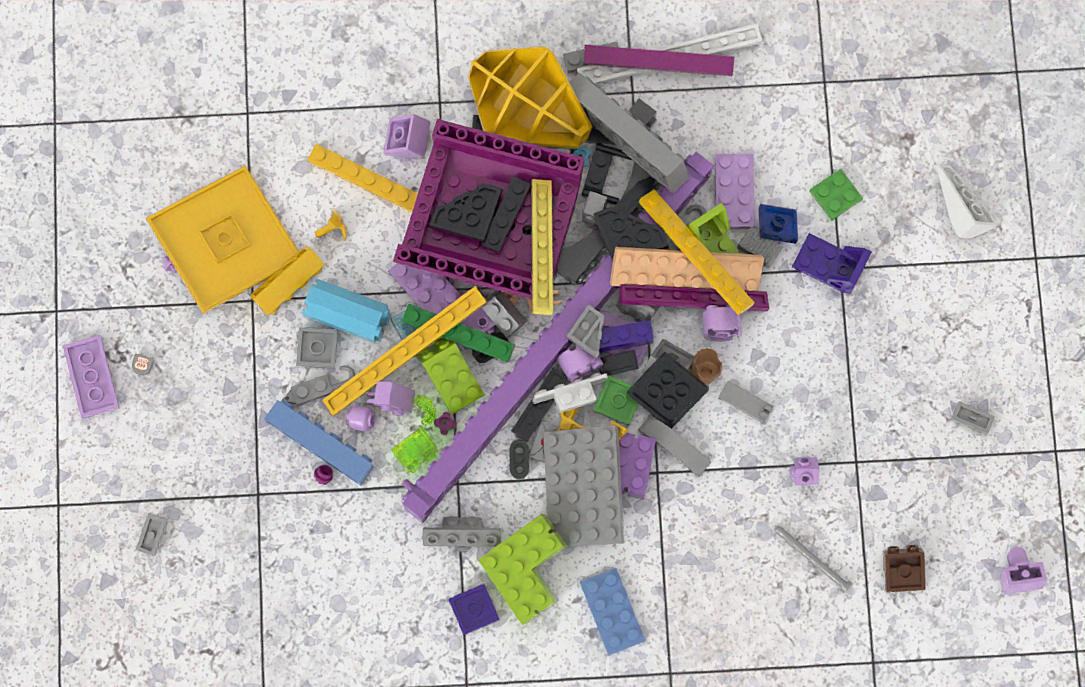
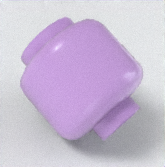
(361, 418)

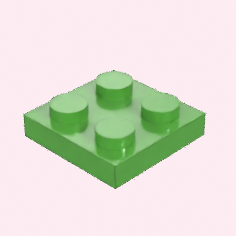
(836, 194)
(615, 402)

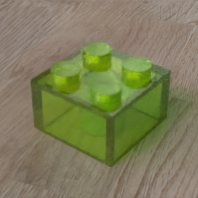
(414, 451)

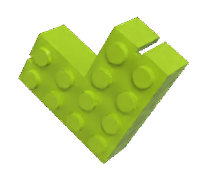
(515, 565)

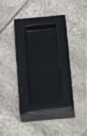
(619, 363)

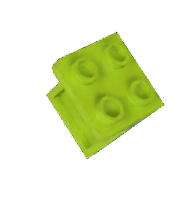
(450, 374)

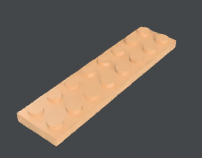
(674, 269)

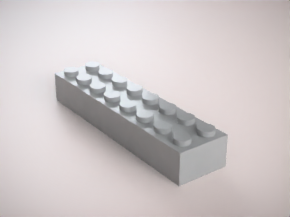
(630, 135)

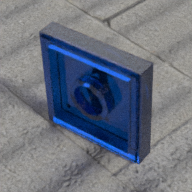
(778, 223)

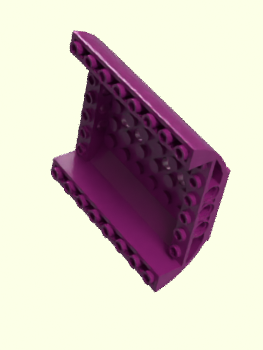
(459, 164)

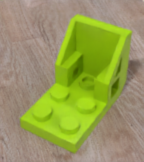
(712, 230)

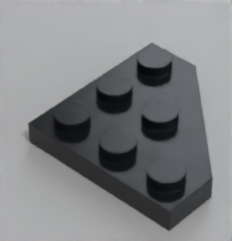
(469, 213)
(628, 231)

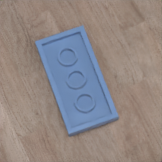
(612, 611)

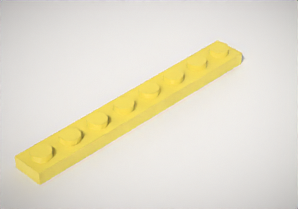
(542, 247)

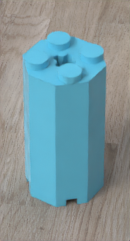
(346, 311)

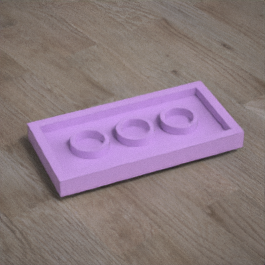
(735, 188)
(426, 288)
(91, 377)

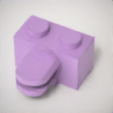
(392, 398)
(1022, 574)

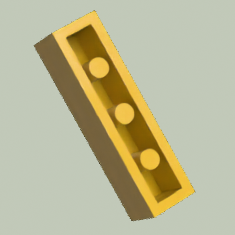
(287, 280)

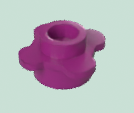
(445, 428)

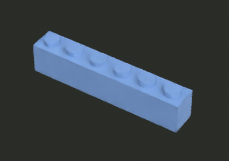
(319, 442)

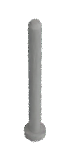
(813, 559)

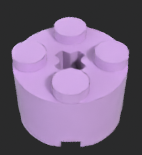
(721, 323)
(578, 363)

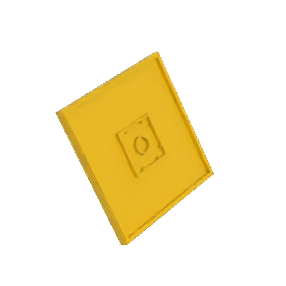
(223, 239)

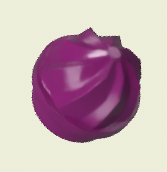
(323, 474)

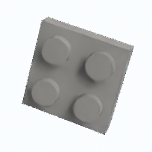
(317, 347)

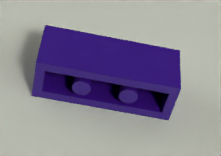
(626, 336)

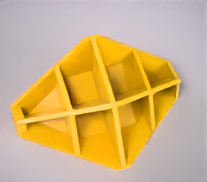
(527, 97)

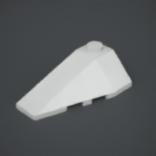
(964, 212)

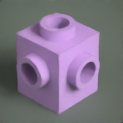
(805, 471)

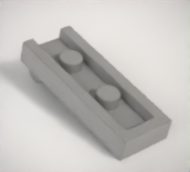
(745, 402)

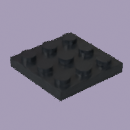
(667, 390)

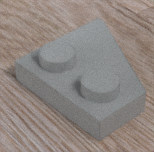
(588, 331)

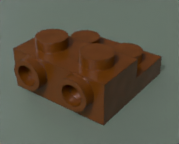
(904, 569)

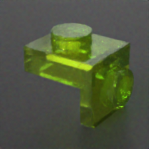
(424, 404)

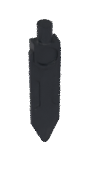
(631, 199)

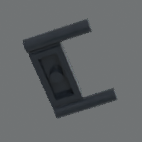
(599, 169)

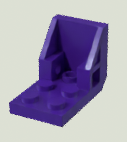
(831, 264)

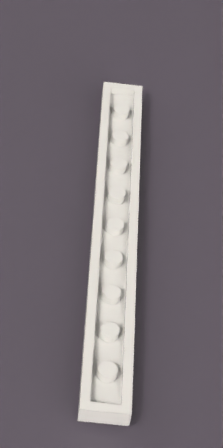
(710, 45)

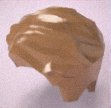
(706, 365)

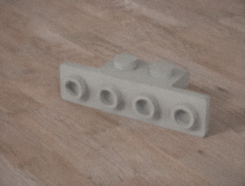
(462, 532)

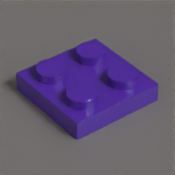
(473, 609)

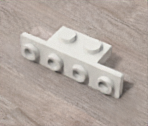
(572, 395)

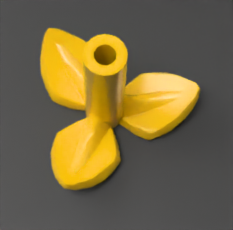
(334, 222)

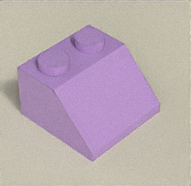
(407, 136)

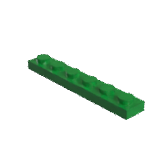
(463, 335)

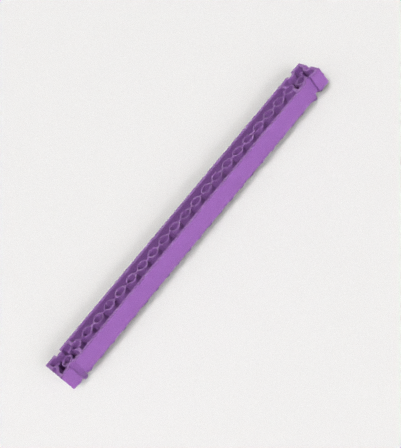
(532, 368)

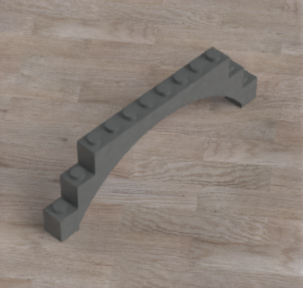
(583, 255)

